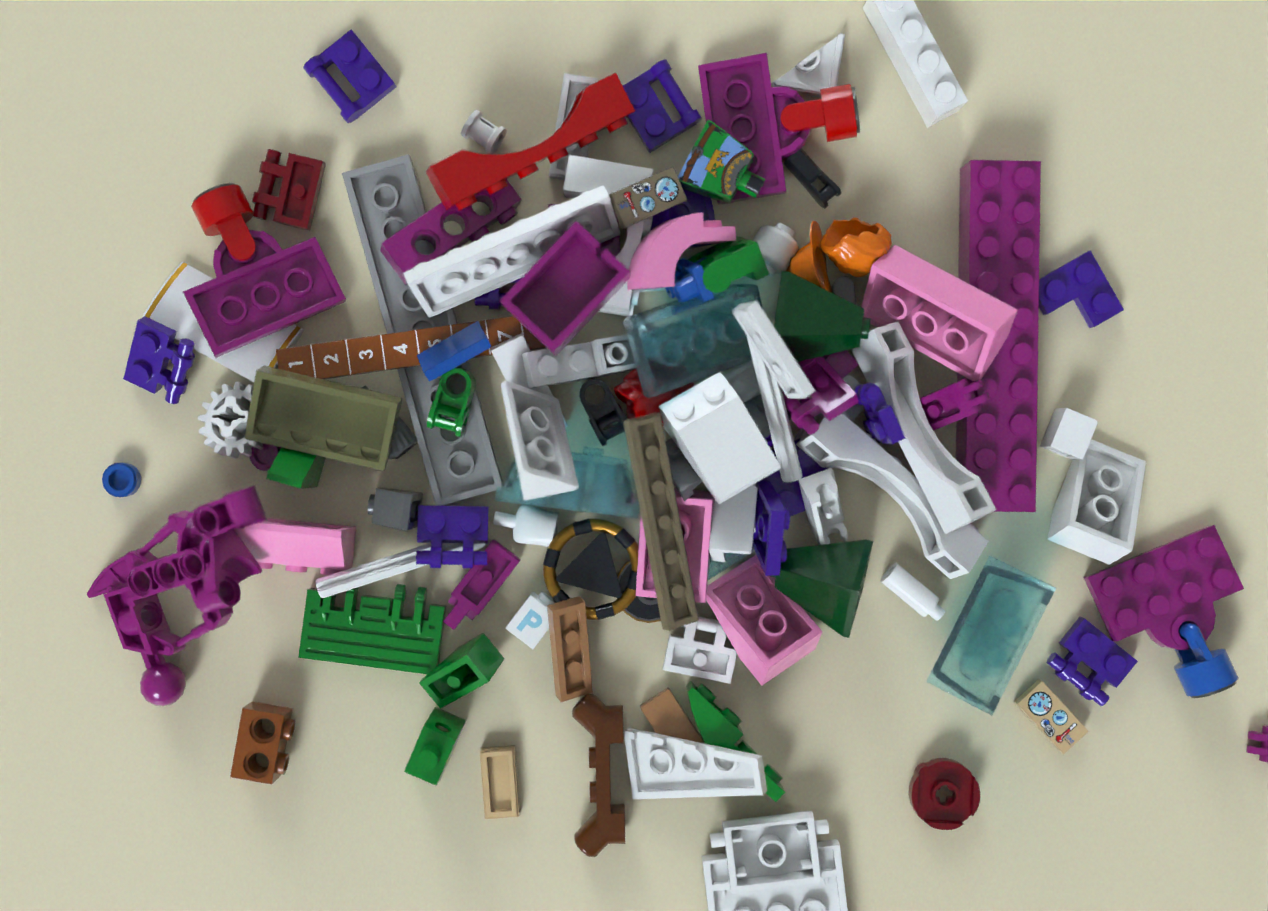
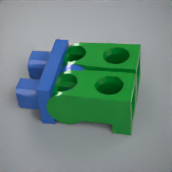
(716, 269)

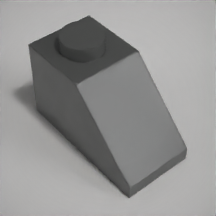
(395, 508)

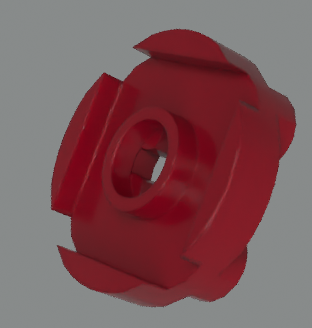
(958, 807)

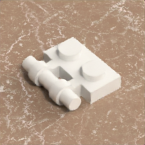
(698, 657)

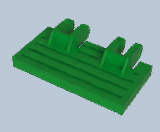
(373, 634)

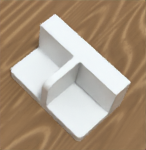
(733, 525)

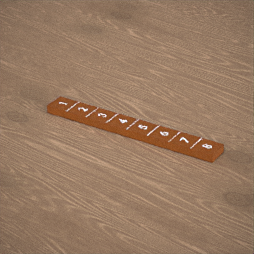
(388, 350)

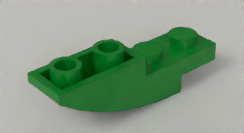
(723, 730)

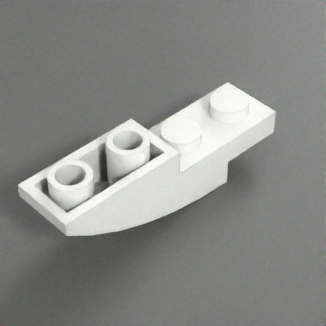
(578, 362)

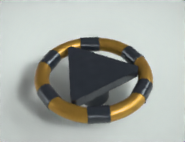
(592, 567)

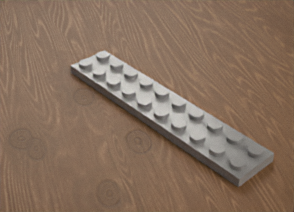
(384, 202)

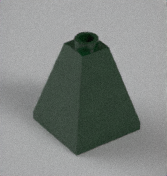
(816, 320)
(827, 580)

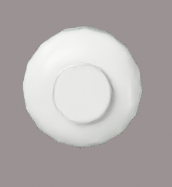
(776, 246)

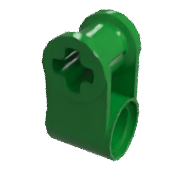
(452, 404)

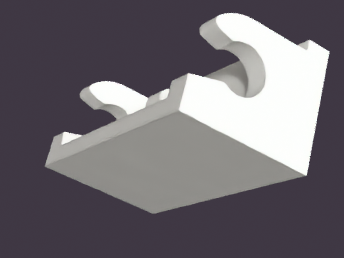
(823, 506)

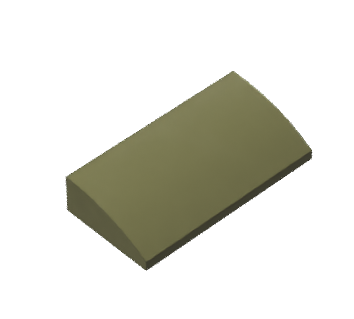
(322, 417)

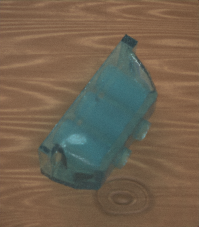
(689, 339)
(603, 488)
(990, 635)

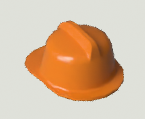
(811, 261)

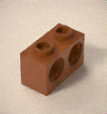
(254, 739)

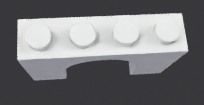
(589, 174)

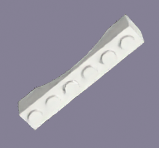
(849, 448)
(949, 487)

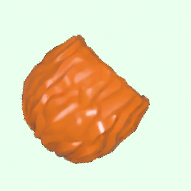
(855, 245)

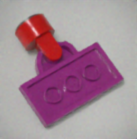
(769, 118)
(256, 281)

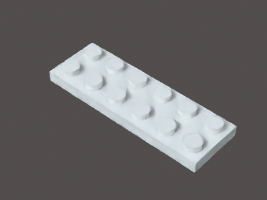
(508, 253)

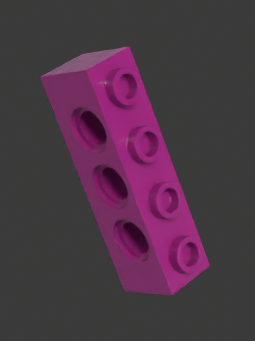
(401, 249)

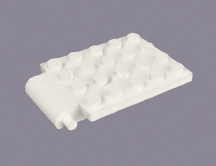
(775, 866)

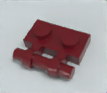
(298, 189)

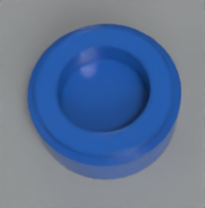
(121, 479)

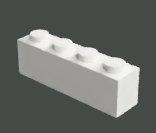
(916, 58)

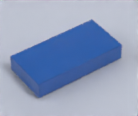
(453, 351)

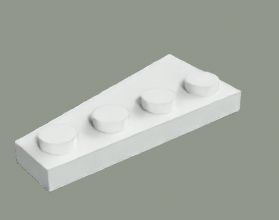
(685, 768)

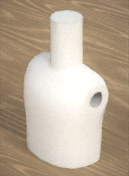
(530, 525)

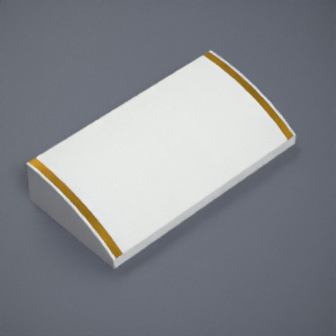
(173, 311)

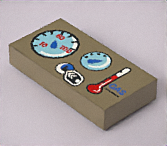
(647, 197)

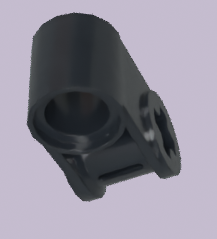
(603, 413)

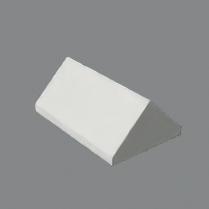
(538, 442)

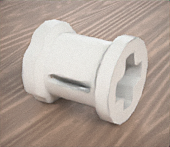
(483, 132)

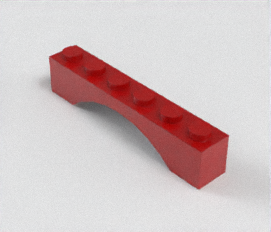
(470, 173)

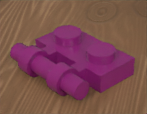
(830, 396)

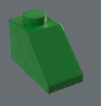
(296, 469)
(462, 671)

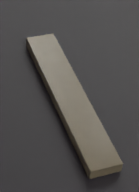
(661, 520)

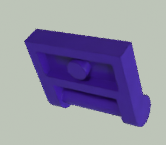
(359, 69)
(650, 116)

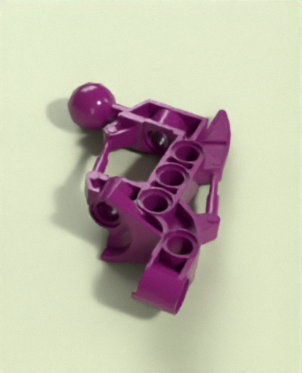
(209, 564)

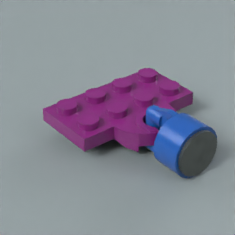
(1172, 599)

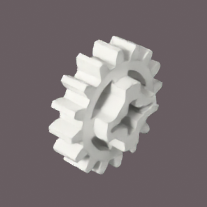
(228, 408)

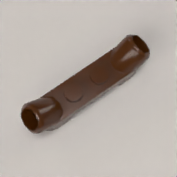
(608, 822)

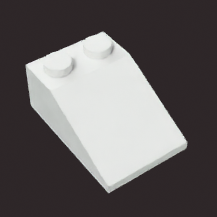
(718, 437)
(1099, 504)

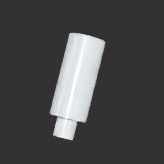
(912, 592)

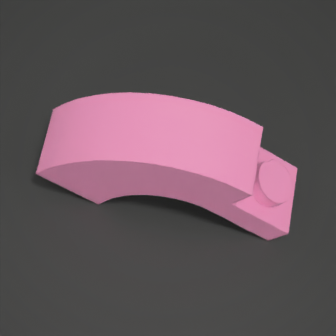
(660, 249)

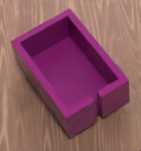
(565, 288)

